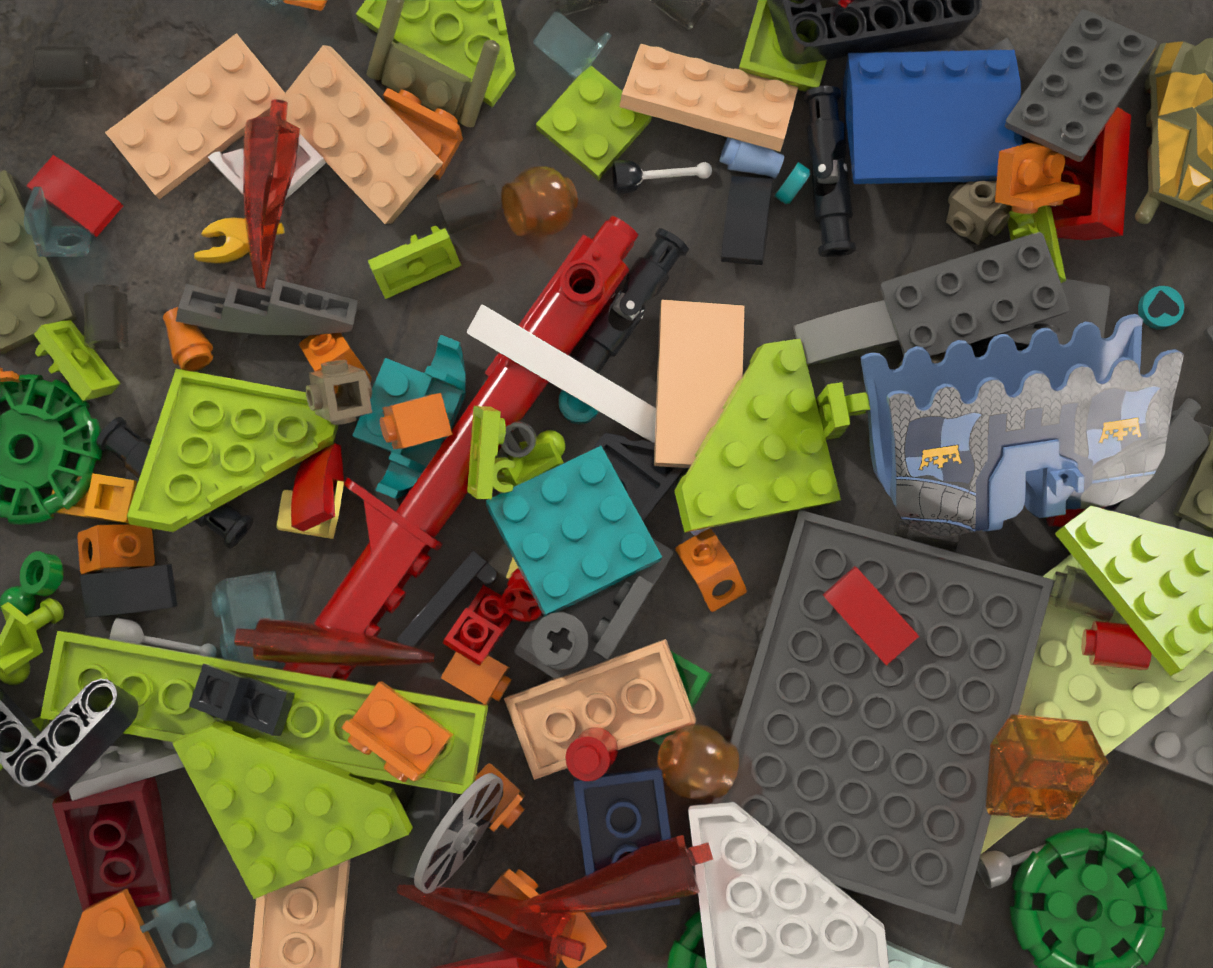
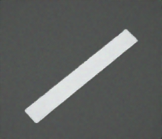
(563, 371)

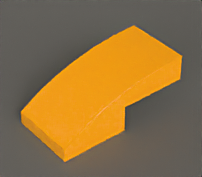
(105, 500)

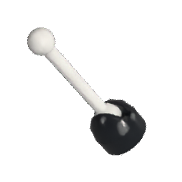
(628, 175)

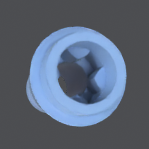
(751, 158)

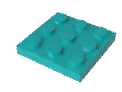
(573, 531)

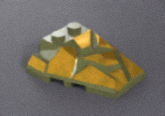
(1182, 126)

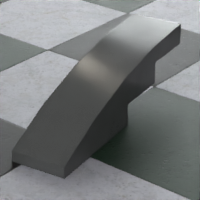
(284, 311)

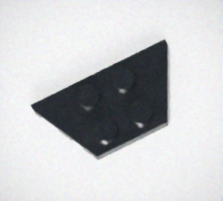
(636, 471)

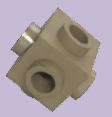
(975, 212)
(352, 394)

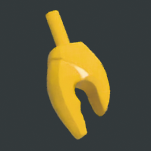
(236, 241)

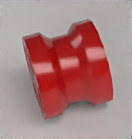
(518, 599)

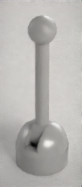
(131, 632)
(996, 866)

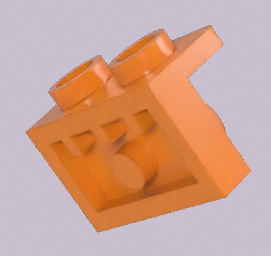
(435, 129)
(1032, 178)
(397, 733)

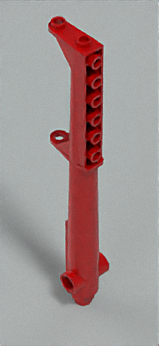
(406, 535)

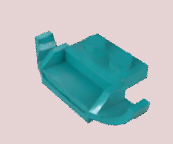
(400, 384)

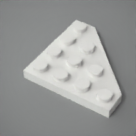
(771, 905)

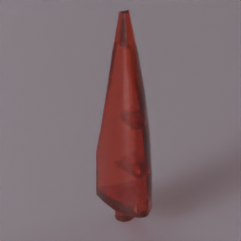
(268, 170)
(324, 645)
(641, 878)
(530, 936)

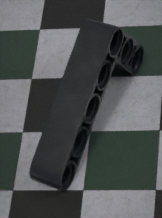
(860, 23)
(29, 752)

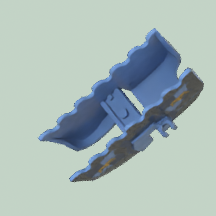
(1018, 428)

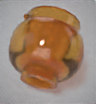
(539, 202)
(698, 762)

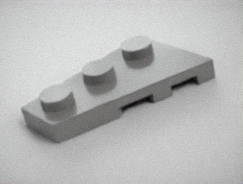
(125, 762)

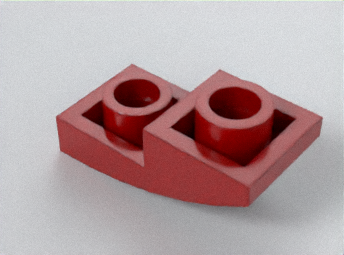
(76, 196)
(313, 488)
(870, 615)
(479, 627)

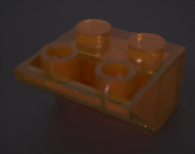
(1041, 767)

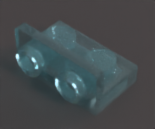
(240, 605)

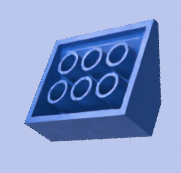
(929, 114)

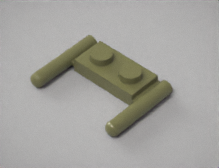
(425, 78)

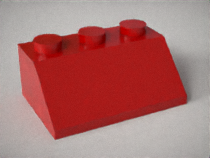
(1102, 180)

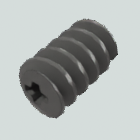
(556, 624)

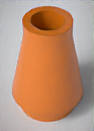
(187, 343)

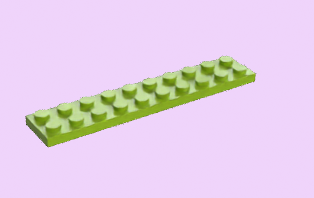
(167, 678)

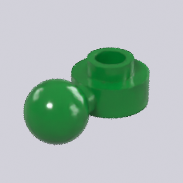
(39, 576)

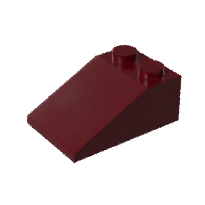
(116, 843)

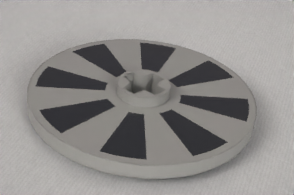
(458, 833)

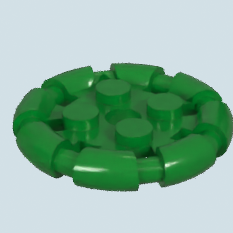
(51, 448)
(1114, 900)

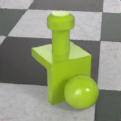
(544, 457)
(20, 640)

